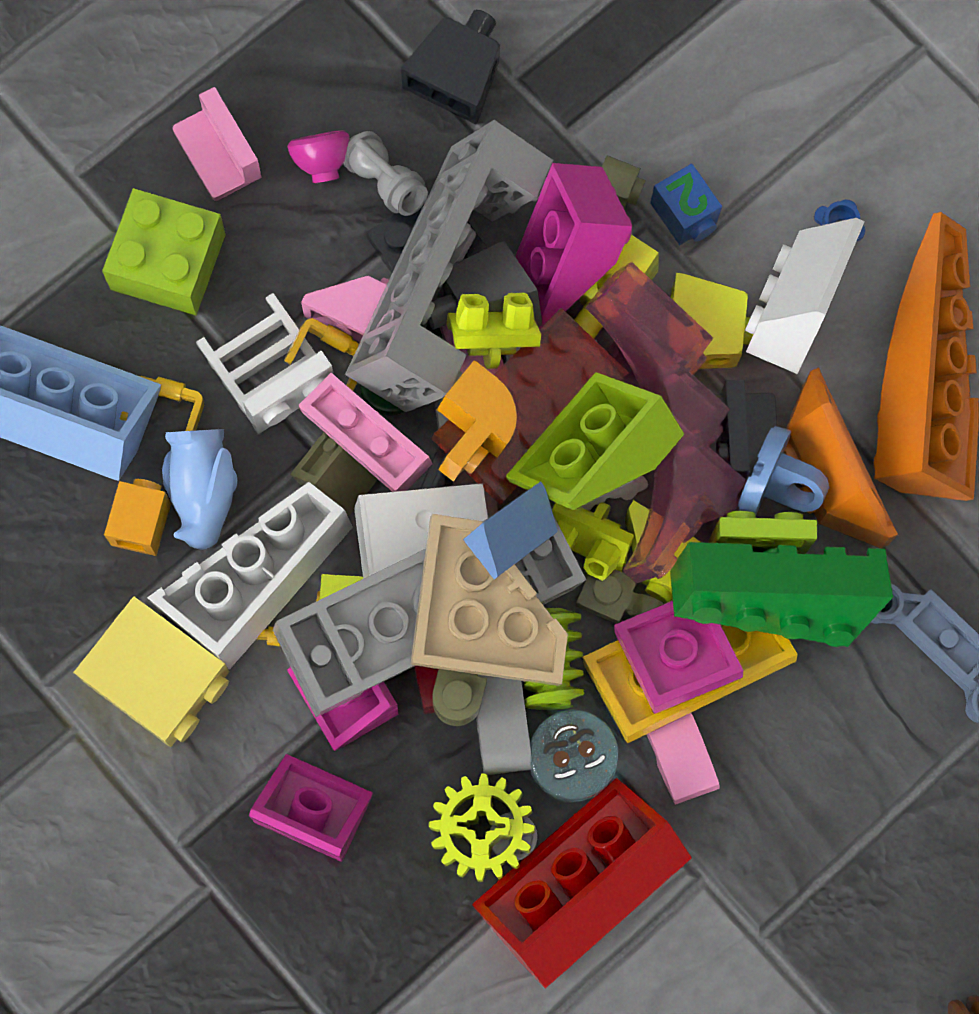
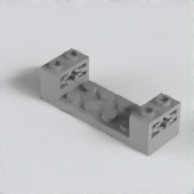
(482, 173)
(369, 627)

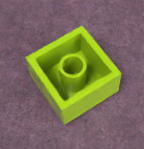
(164, 251)

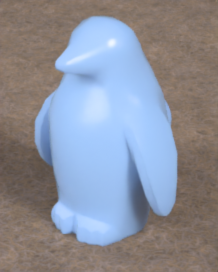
(199, 484)

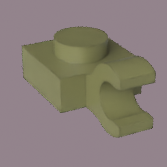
(614, 597)

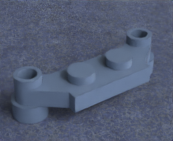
(940, 636)

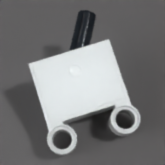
(398, 522)

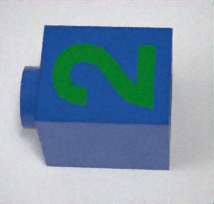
(686, 205)

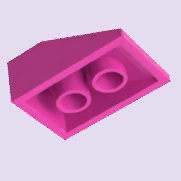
(572, 235)

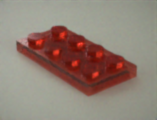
(541, 387)

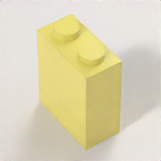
(153, 672)

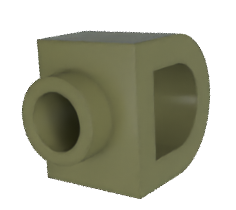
(624, 180)
(458, 696)

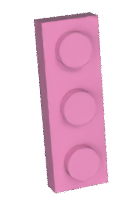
(365, 434)

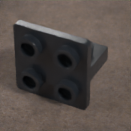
(744, 426)

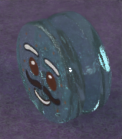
(573, 756)

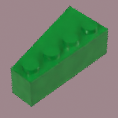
(781, 591)

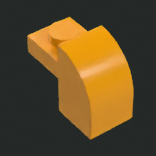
(486, 415)

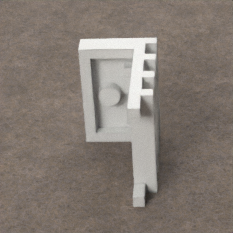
(283, 392)

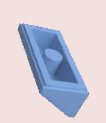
(513, 531)

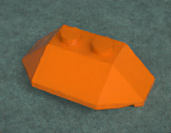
(824, 442)

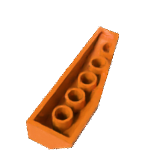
(925, 404)

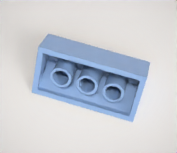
(71, 404)

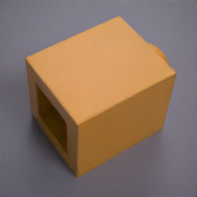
(138, 516)

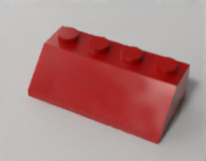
(582, 881)

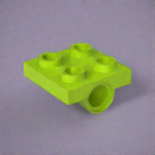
(766, 533)

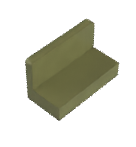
(334, 473)

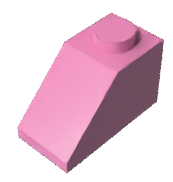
(346, 305)

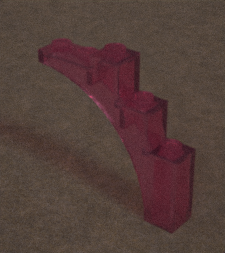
(664, 353)

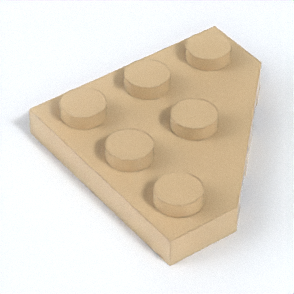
(480, 621)

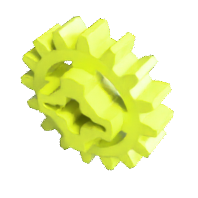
(482, 806)

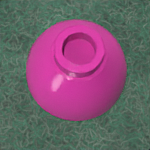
(320, 154)

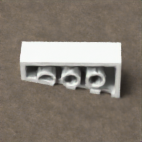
(254, 575)

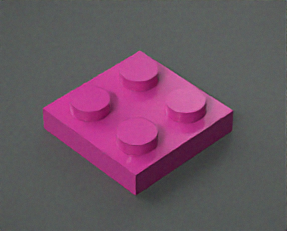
(676, 656)

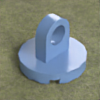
(776, 475)

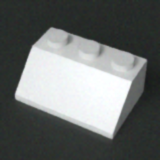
(801, 293)

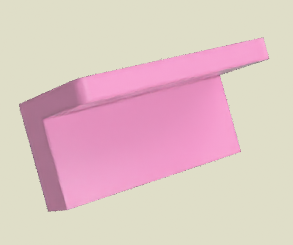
(217, 147)

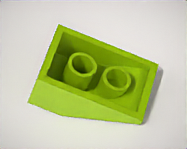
(599, 443)

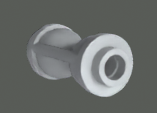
(397, 185)

